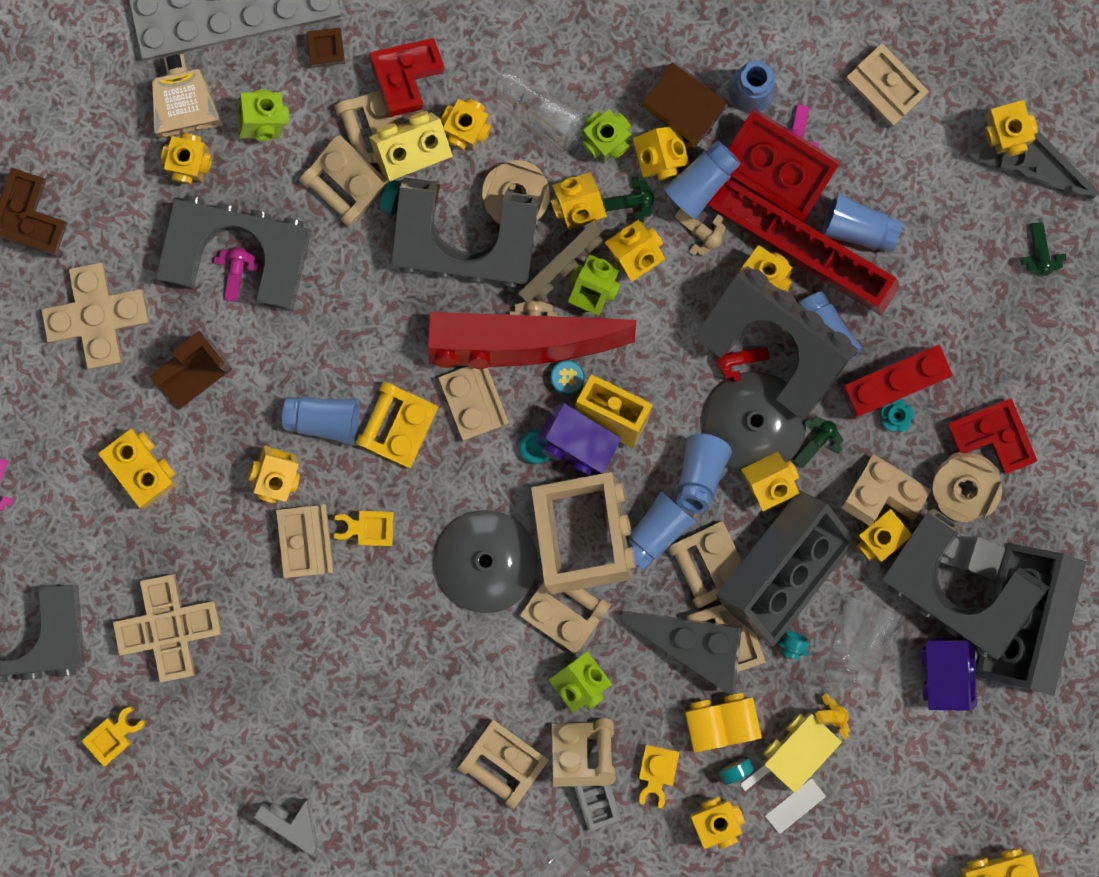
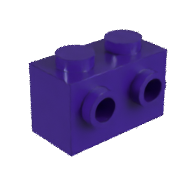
(577, 441)
(949, 674)

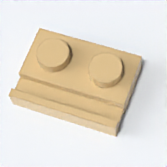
(887, 85)
(473, 401)
(305, 541)

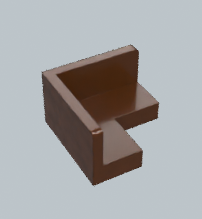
(19, 217)
(191, 370)

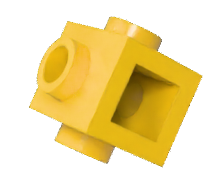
(1013, 117)
(466, 136)
(661, 153)
(194, 167)
(578, 201)
(636, 249)
(772, 265)
(274, 475)
(704, 823)

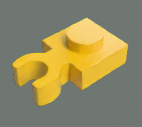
(373, 528)
(110, 739)
(657, 768)

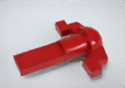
(740, 358)

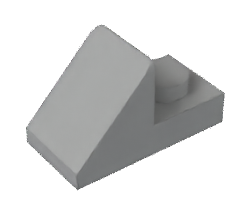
(974, 556)
(299, 832)

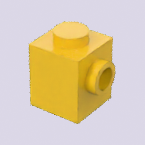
(771, 480)
(882, 537)

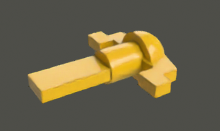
(836, 716)

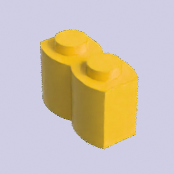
(723, 723)

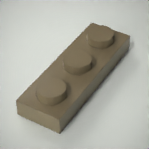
(563, 263)

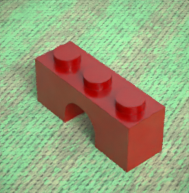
(896, 381)

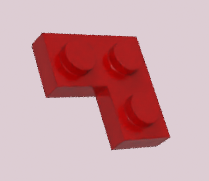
(399, 68)
(1001, 428)

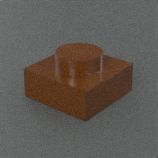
(325, 47)

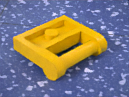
(408, 427)

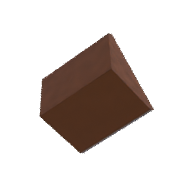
(685, 103)

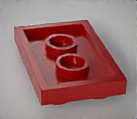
(781, 164)

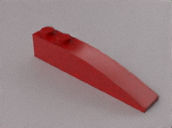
(806, 247)
(520, 339)

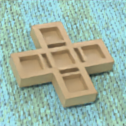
(95, 316)
(167, 628)

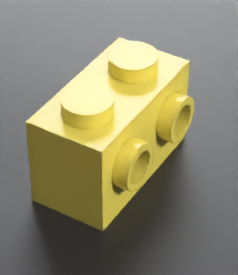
(410, 145)
(800, 751)

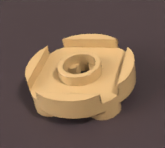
(509, 176)
(975, 504)

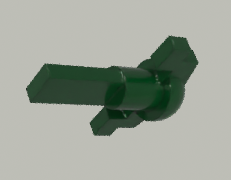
(644, 199)
(1044, 265)
(827, 430)

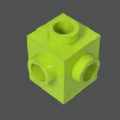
(261, 115)
(606, 147)
(594, 284)
(581, 683)

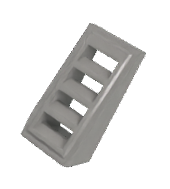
(603, 819)

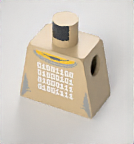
(182, 100)

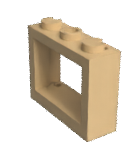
(619, 525)

